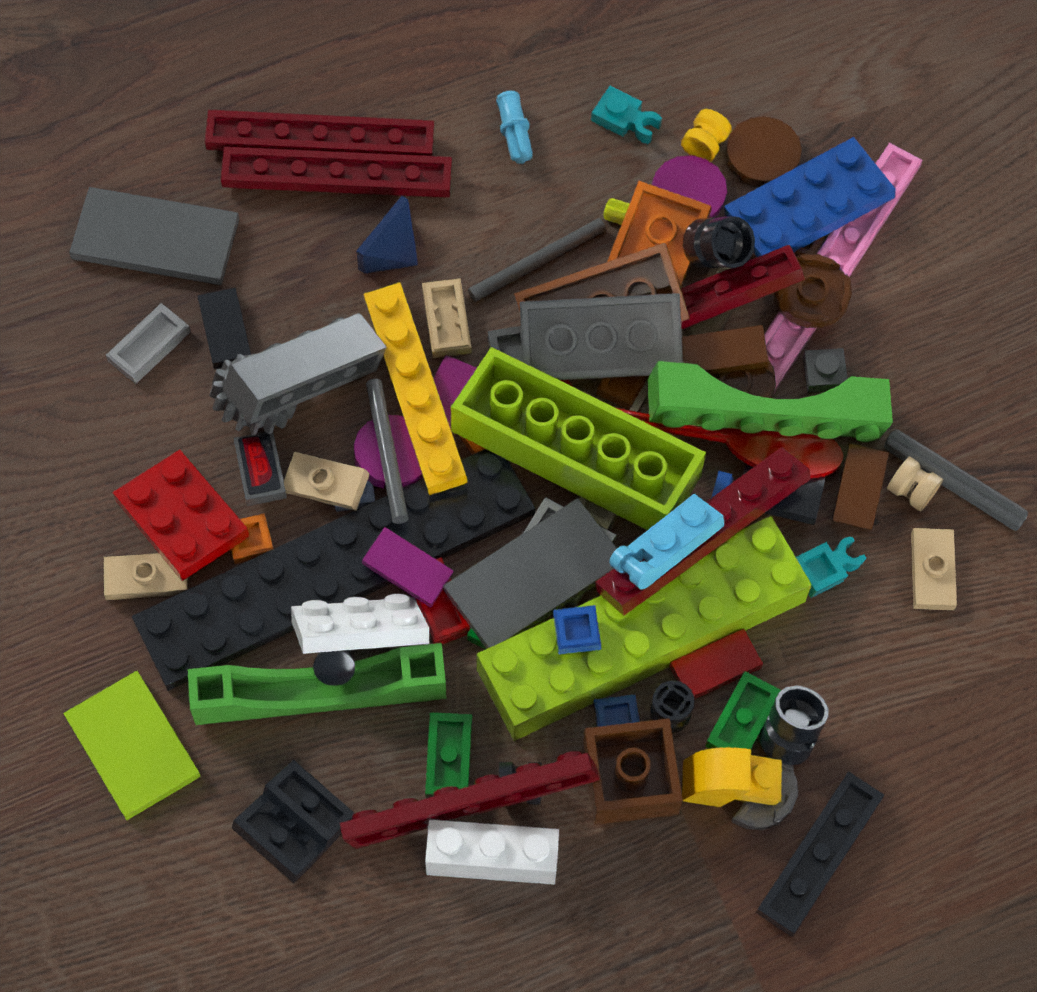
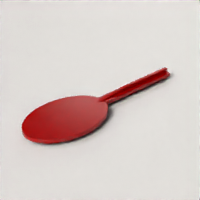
(818, 454)

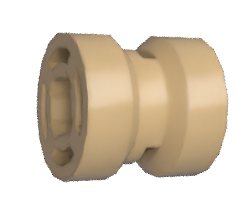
(907, 478)

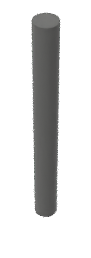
(536, 260)
(387, 451)

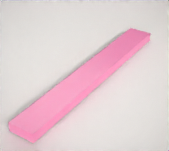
(846, 247)

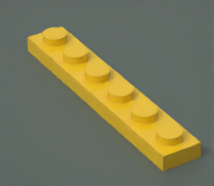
(415, 389)

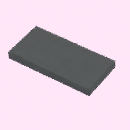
(154, 235)
(601, 335)
(532, 575)

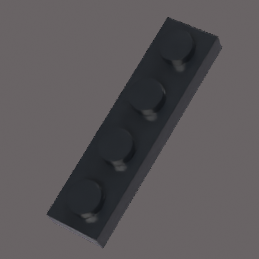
(820, 854)

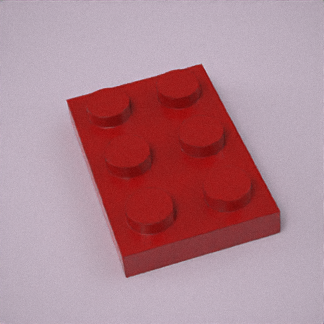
(181, 515)

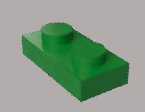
(743, 714)
(448, 751)

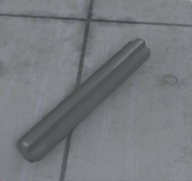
(958, 480)

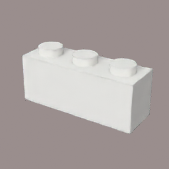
(492, 852)

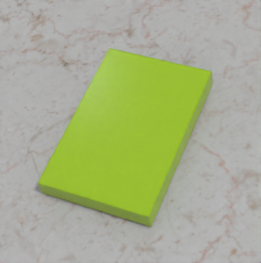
(132, 745)

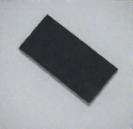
(223, 326)

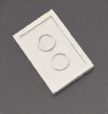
(359, 624)

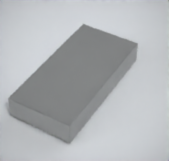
(148, 343)

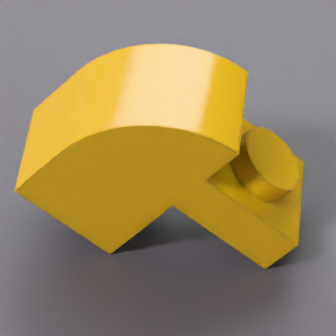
(729, 774)

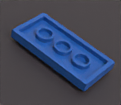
(813, 199)

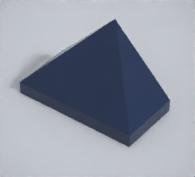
(390, 243)

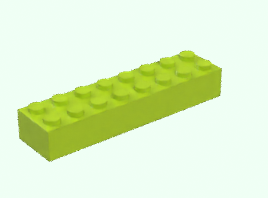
(724, 592)

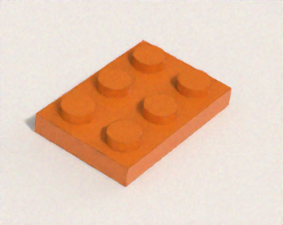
(658, 218)

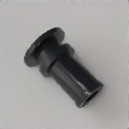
(334, 667)

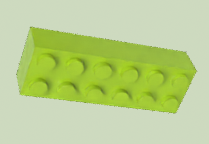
(575, 440)

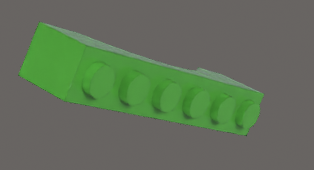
(691, 396)
(247, 693)

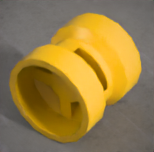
(708, 131)

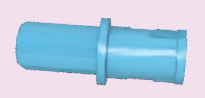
(514, 126)

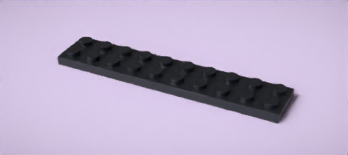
(255, 599)

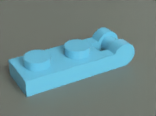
(667, 542)

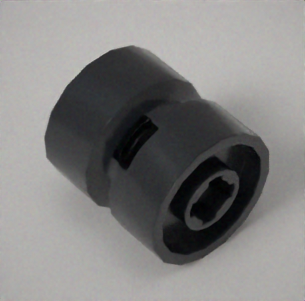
(718, 242)
(793, 725)

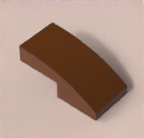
(860, 486)

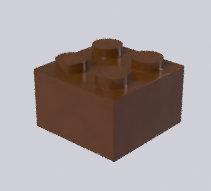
(634, 771)

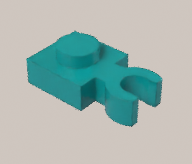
(623, 112)
(828, 567)

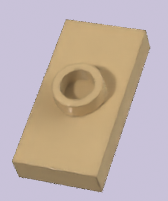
(446, 318)
(325, 481)
(933, 569)
(140, 577)

